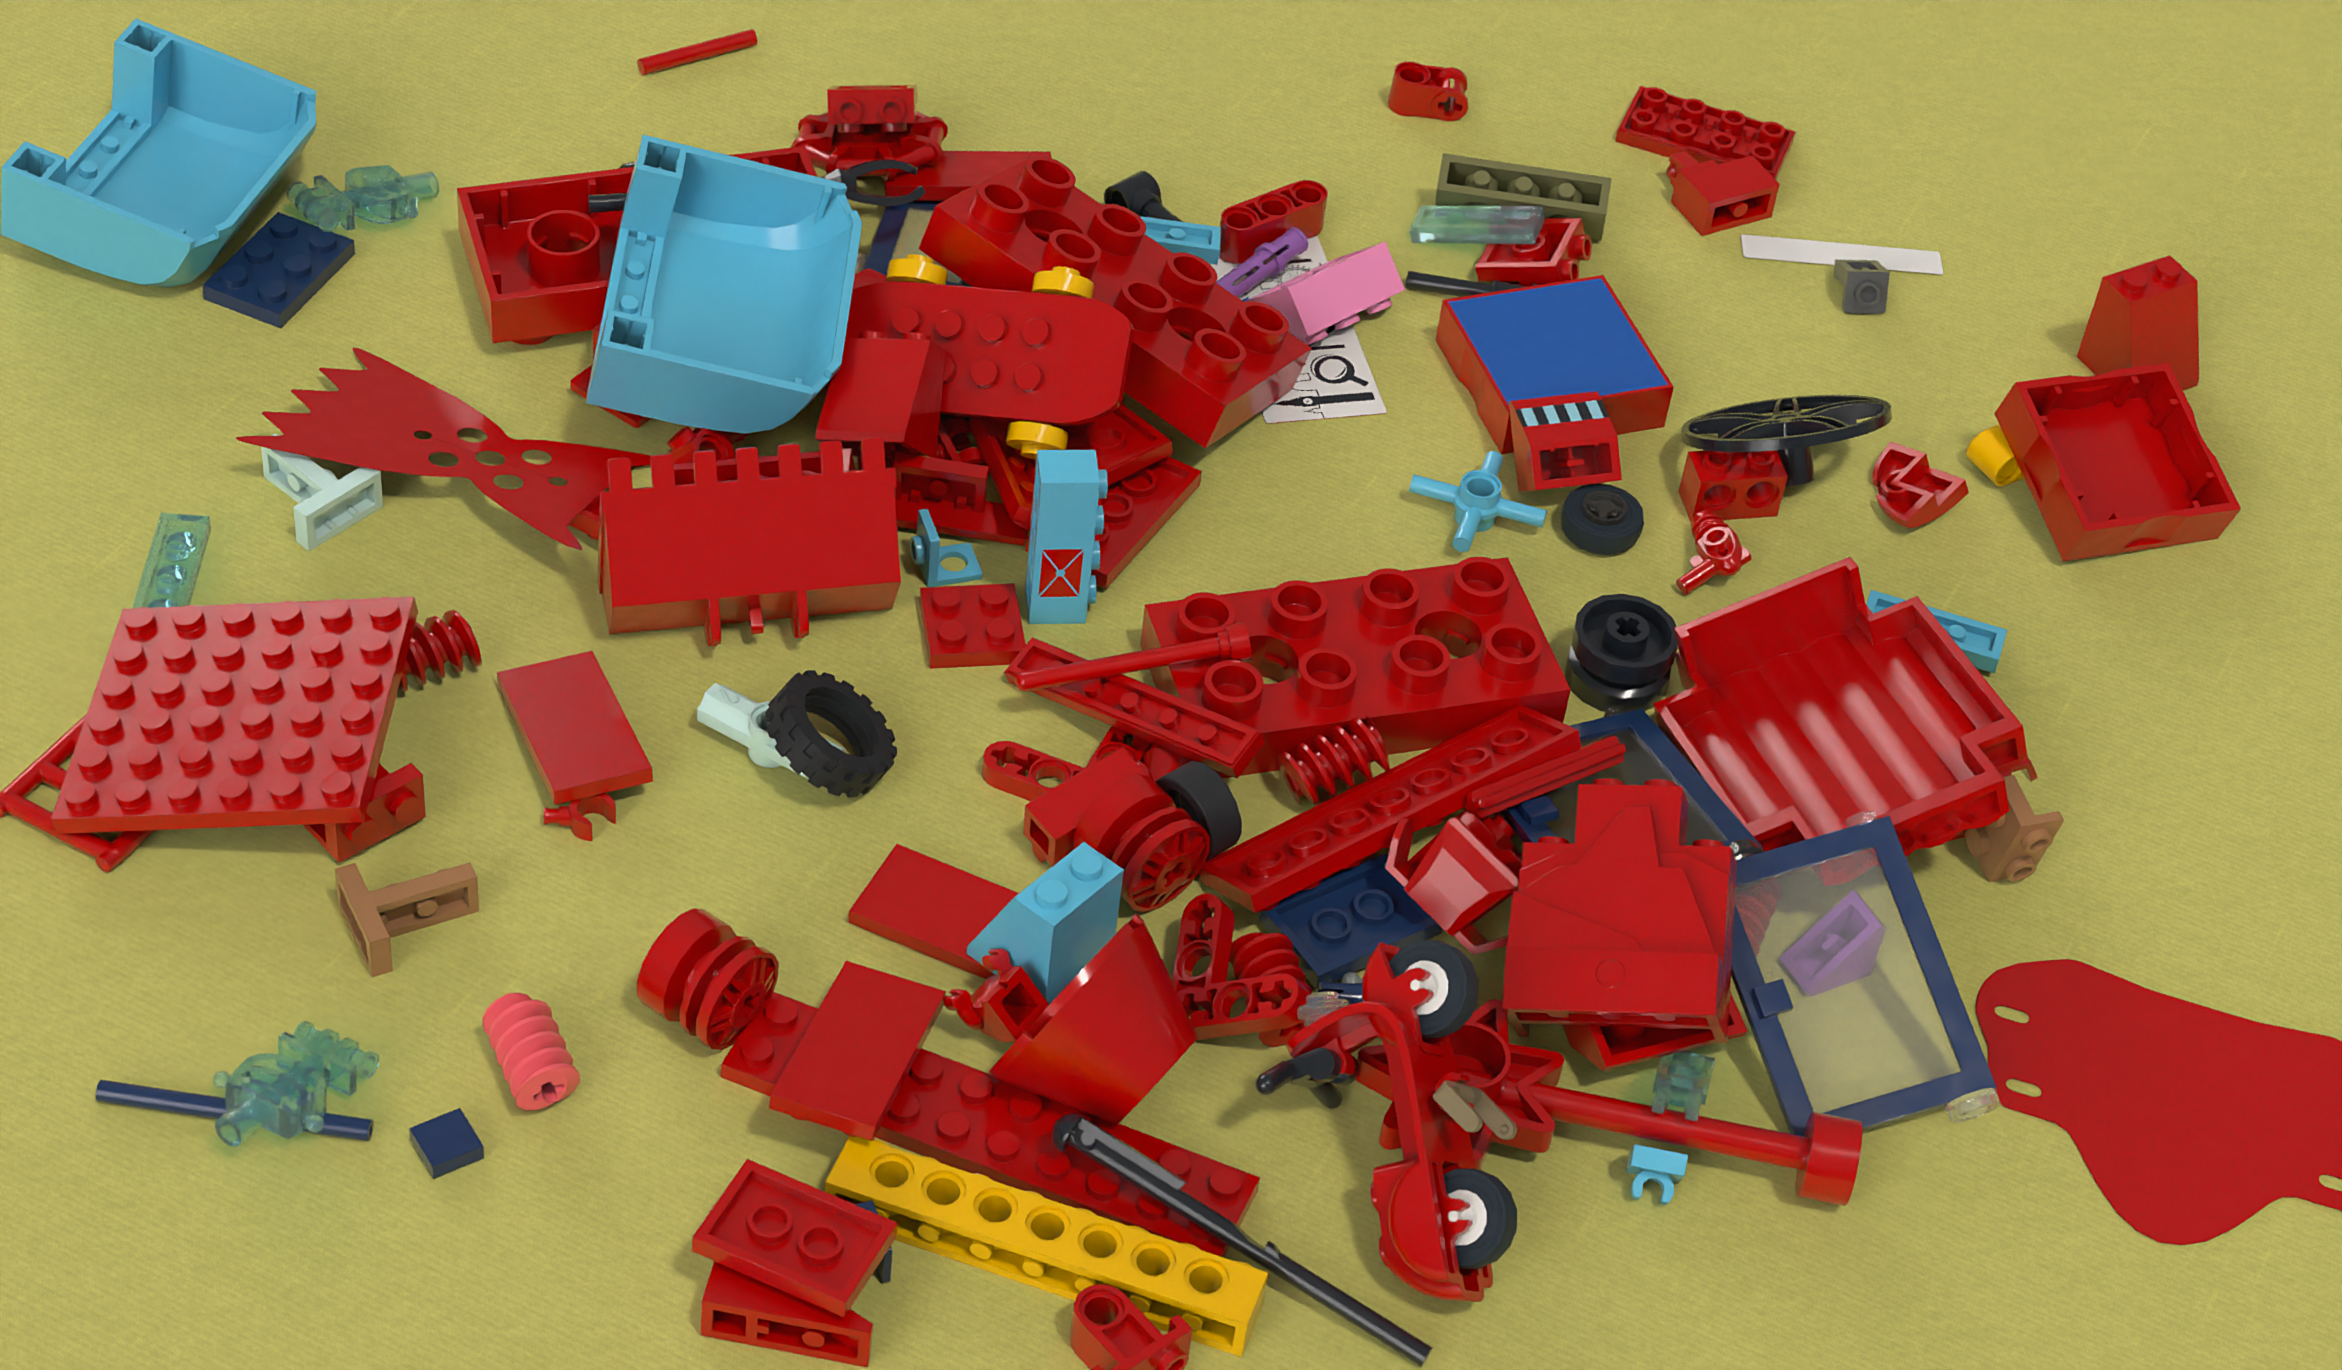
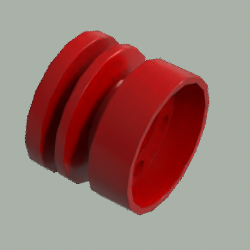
(1146, 837)
(706, 978)

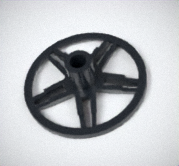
(1790, 433)

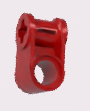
(1424, 90)

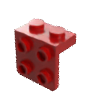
(393, 805)

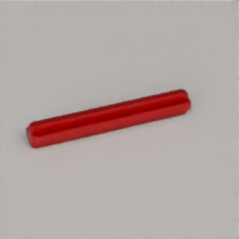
(1545, 777)

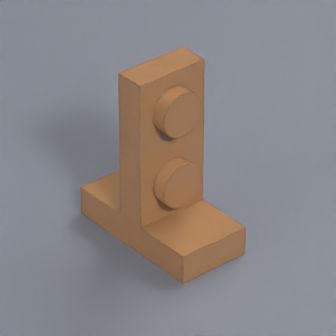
(402, 908)

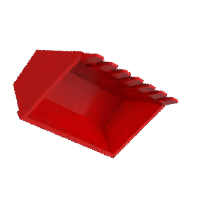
(748, 543)

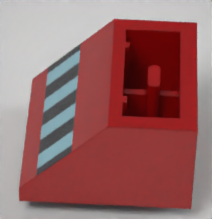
(1563, 442)

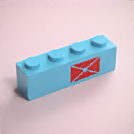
(1063, 536)

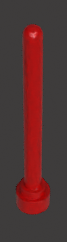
(1228, 644)

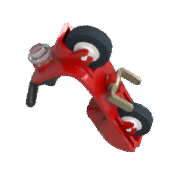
(1434, 1208)

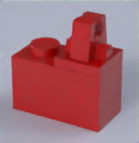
(1721, 194)

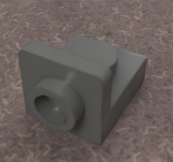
(1864, 285)

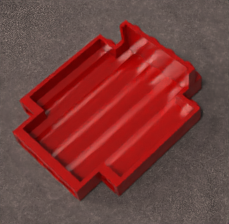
(1827, 711)

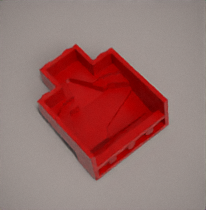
(1623, 918)

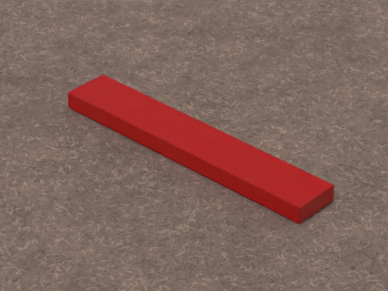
(1146, 712)

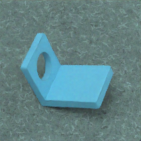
(928, 554)

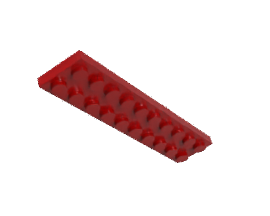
(1005, 1133)

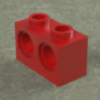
(1733, 484)

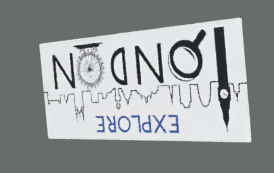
(1336, 373)

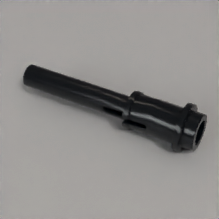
(1454, 286)

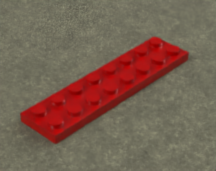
(1365, 817)

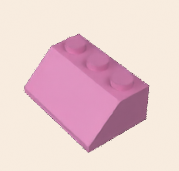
(1336, 292)

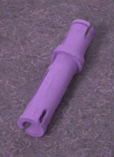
(1286, 247)

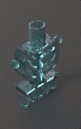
(370, 193)
(290, 1088)

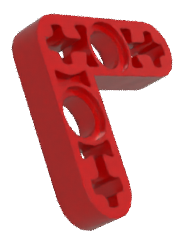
(1020, 759)
(1213, 991)

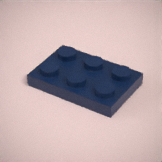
(278, 270)
(1346, 918)

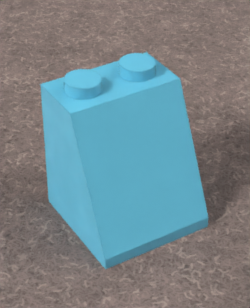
(1057, 920)

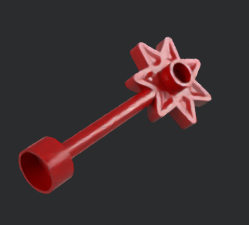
(1525, 1089)

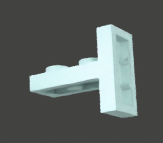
(324, 502)

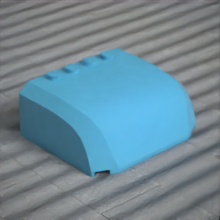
(167, 169)
(724, 291)

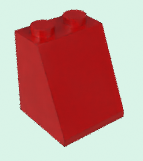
(2145, 320)
(887, 393)

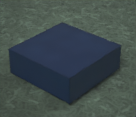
(446, 1143)

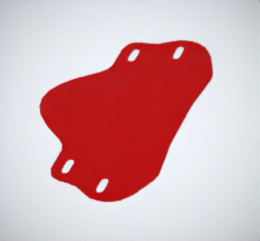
(2168, 1101)

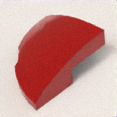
(1911, 489)

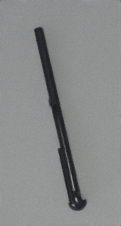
(1166, 1187)

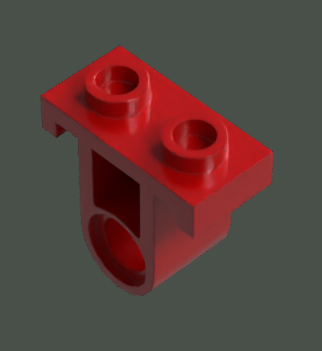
(1126, 1335)

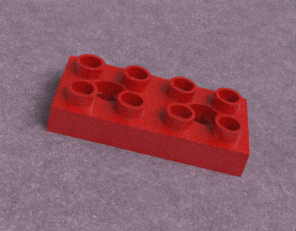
(544, 257)
(1195, 346)
(1364, 651)

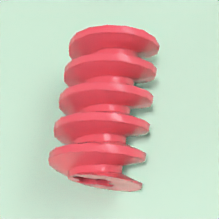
(530, 1051)

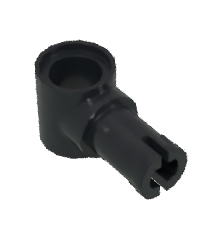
(1139, 194)

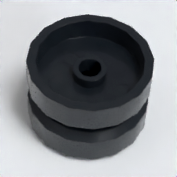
(1621, 652)

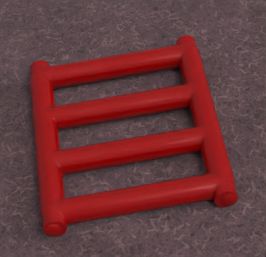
(47, 770)

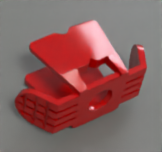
(1458, 877)

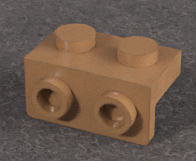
(2016, 840)

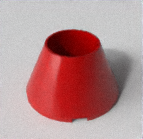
(1105, 1032)

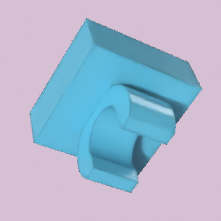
(1656, 1166)

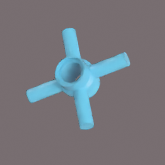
(1478, 501)

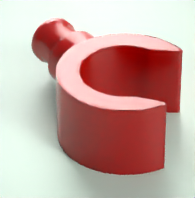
(574, 814)

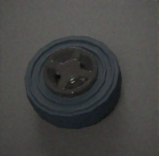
(1602, 519)

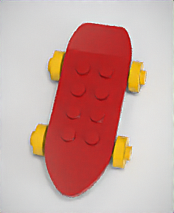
(1008, 352)

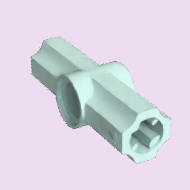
(743, 722)

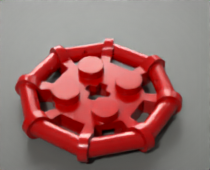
(915, 146)

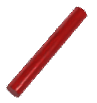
(697, 52)

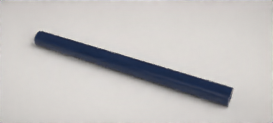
(213, 1107)

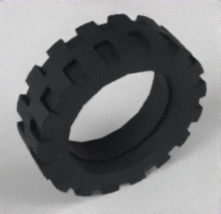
(812, 752)

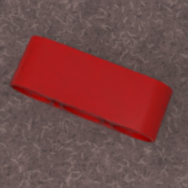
(1270, 216)

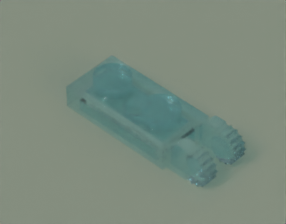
(1682, 1082)

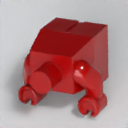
(1002, 1004)

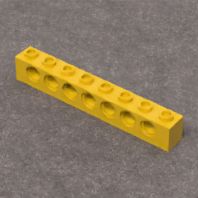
(1050, 1242)

